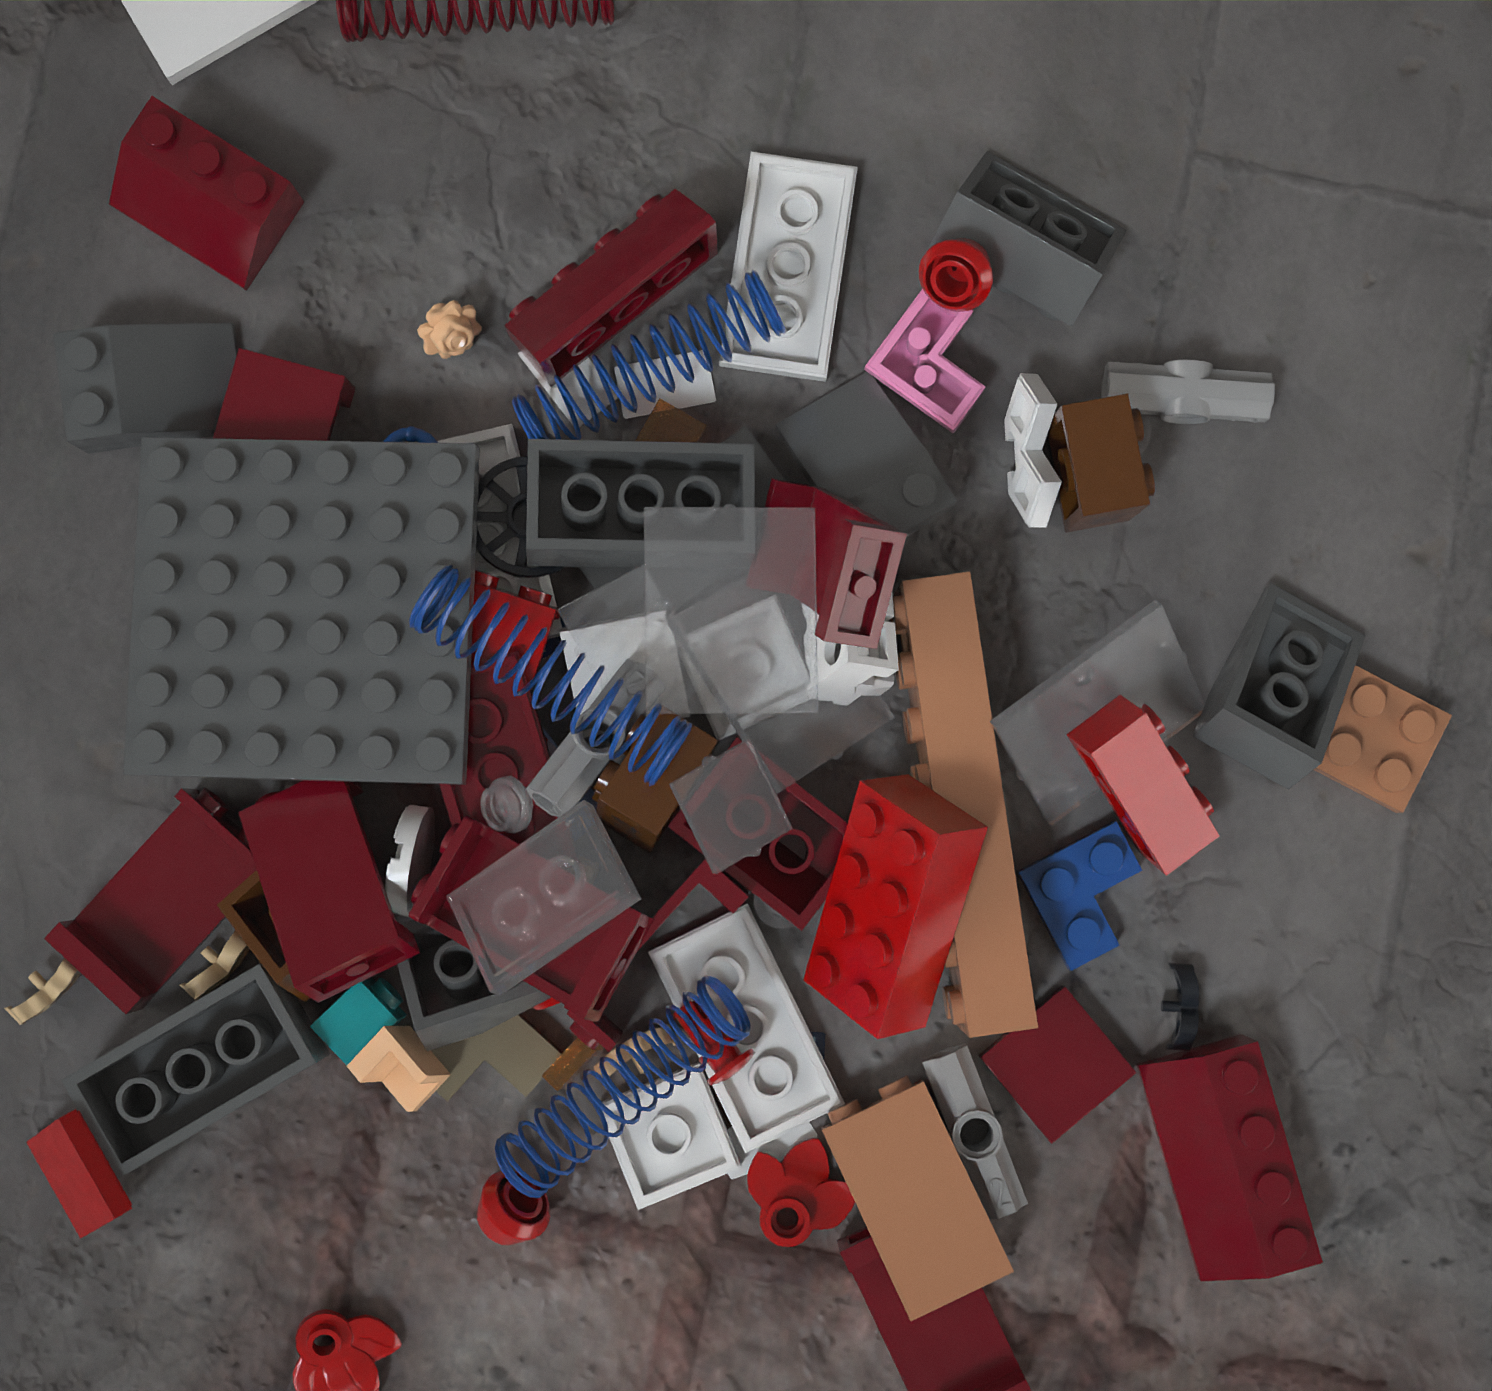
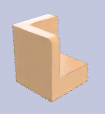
(401, 1064)

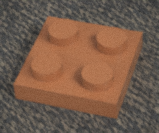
(1382, 740)

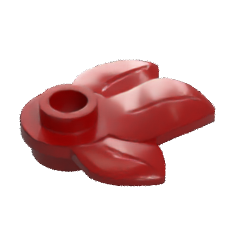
(799, 1184)
(349, 1360)

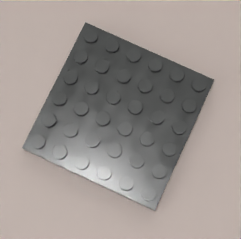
(284, 606)

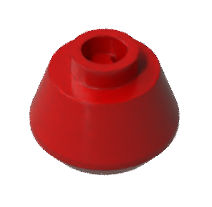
(956, 274)
(508, 1214)

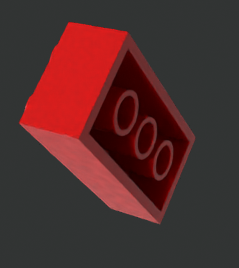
(894, 904)

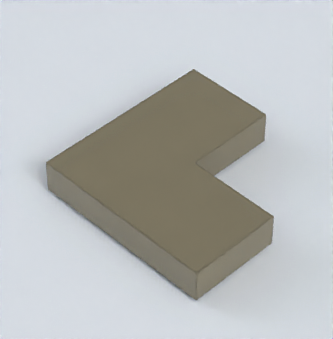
(511, 1048)

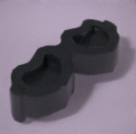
(1186, 1006)

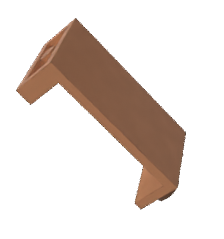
(915, 1197)

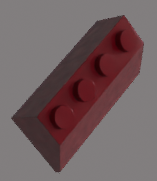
(613, 285)
(1229, 1161)

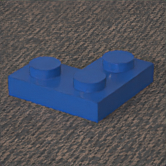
(1065, 888)

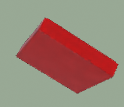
(79, 1173)

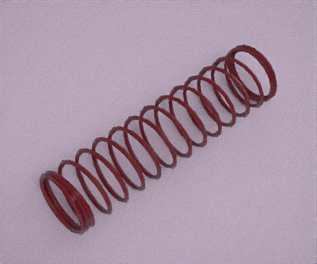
(349, 25)

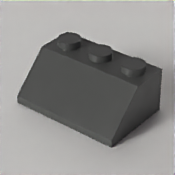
(1034, 237)

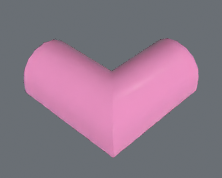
(914, 363)

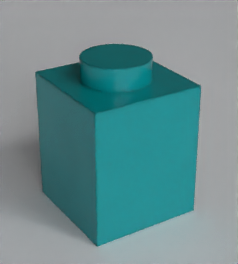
(359, 1017)

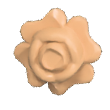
(449, 329)

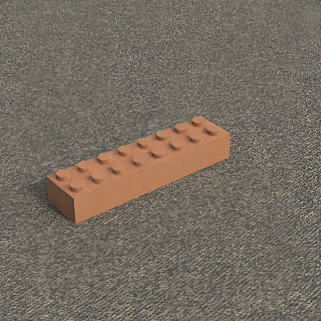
(960, 762)

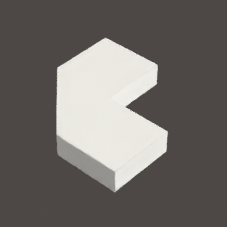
(1027, 423)

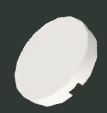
(413, 856)

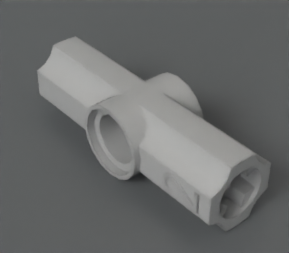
(1191, 391)
(576, 764)
(964, 1098)

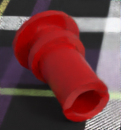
(732, 1058)

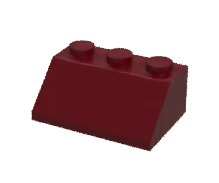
(201, 193)
(795, 867)

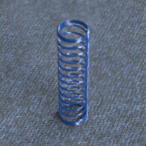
(756, 291)
(672, 736)
(739, 1018)

